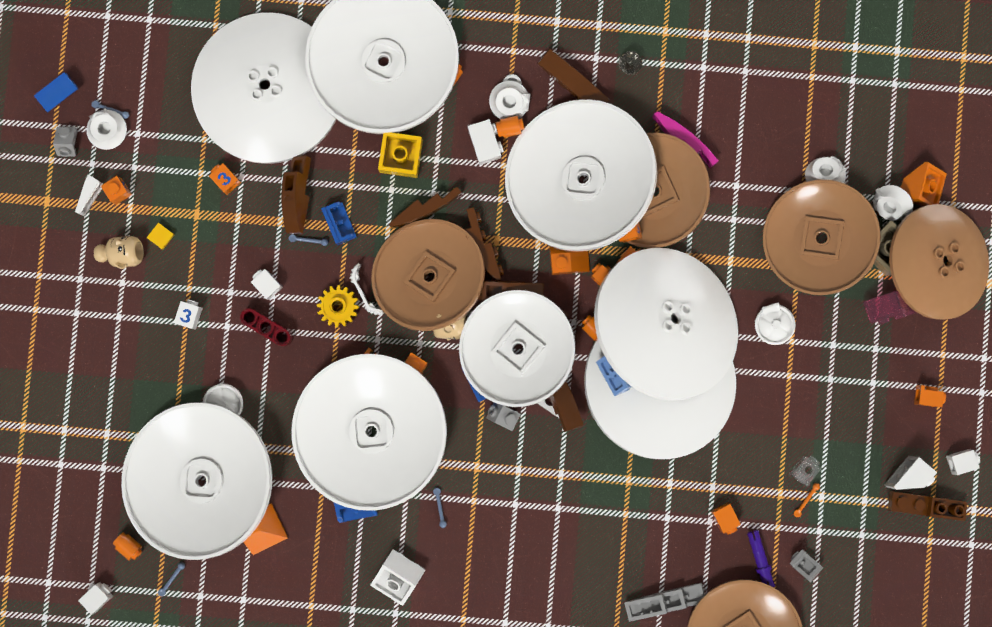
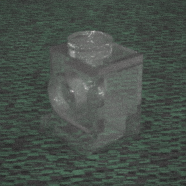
(799, 473)

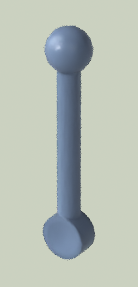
(95, 104)
(293, 238)
(443, 523)
(161, 592)

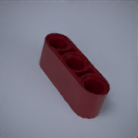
(257, 325)

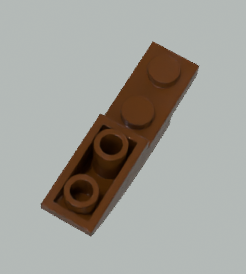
(293, 195)
(488, 252)
(493, 287)
(927, 506)

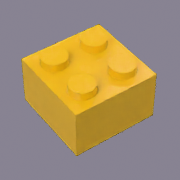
(400, 154)

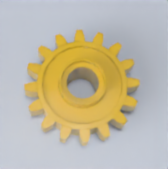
(330, 299)

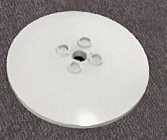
(489, 343)

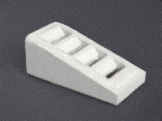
(89, 193)

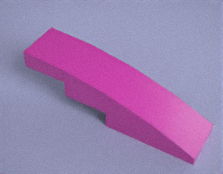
(673, 128)

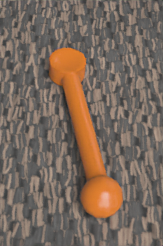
(797, 513)

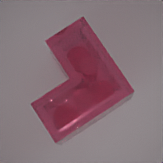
(887, 306)

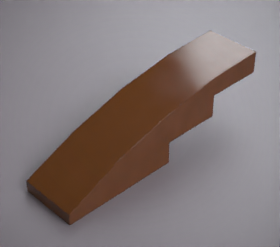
(570, 78)
(418, 211)
(566, 408)

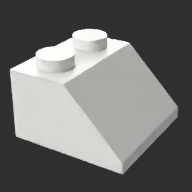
(912, 474)
(397, 577)

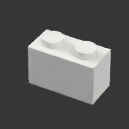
(484, 141)

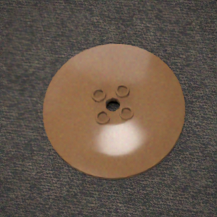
(681, 196)
(815, 209)
(425, 249)
(919, 267)
(744, 605)

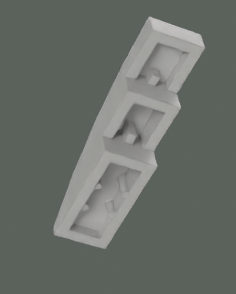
(664, 602)

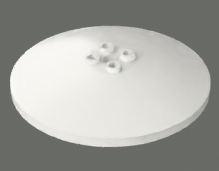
(375, 98)
(240, 115)
(562, 147)
(638, 330)
(654, 425)
(334, 441)
(164, 488)

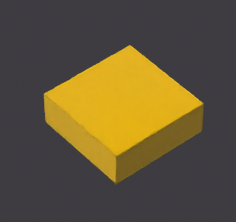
(160, 236)

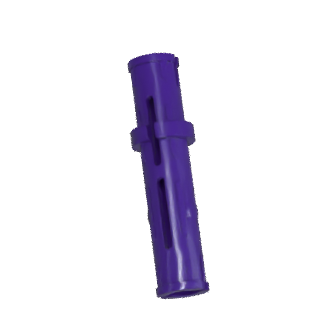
(760, 558)

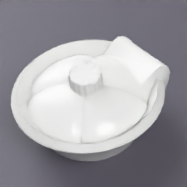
(509, 100)
(106, 129)
(826, 169)
(892, 203)
(775, 324)
(225, 396)

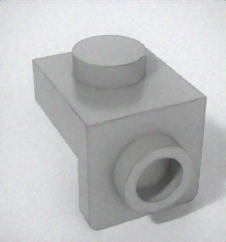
(65, 141)
(503, 416)
(805, 565)

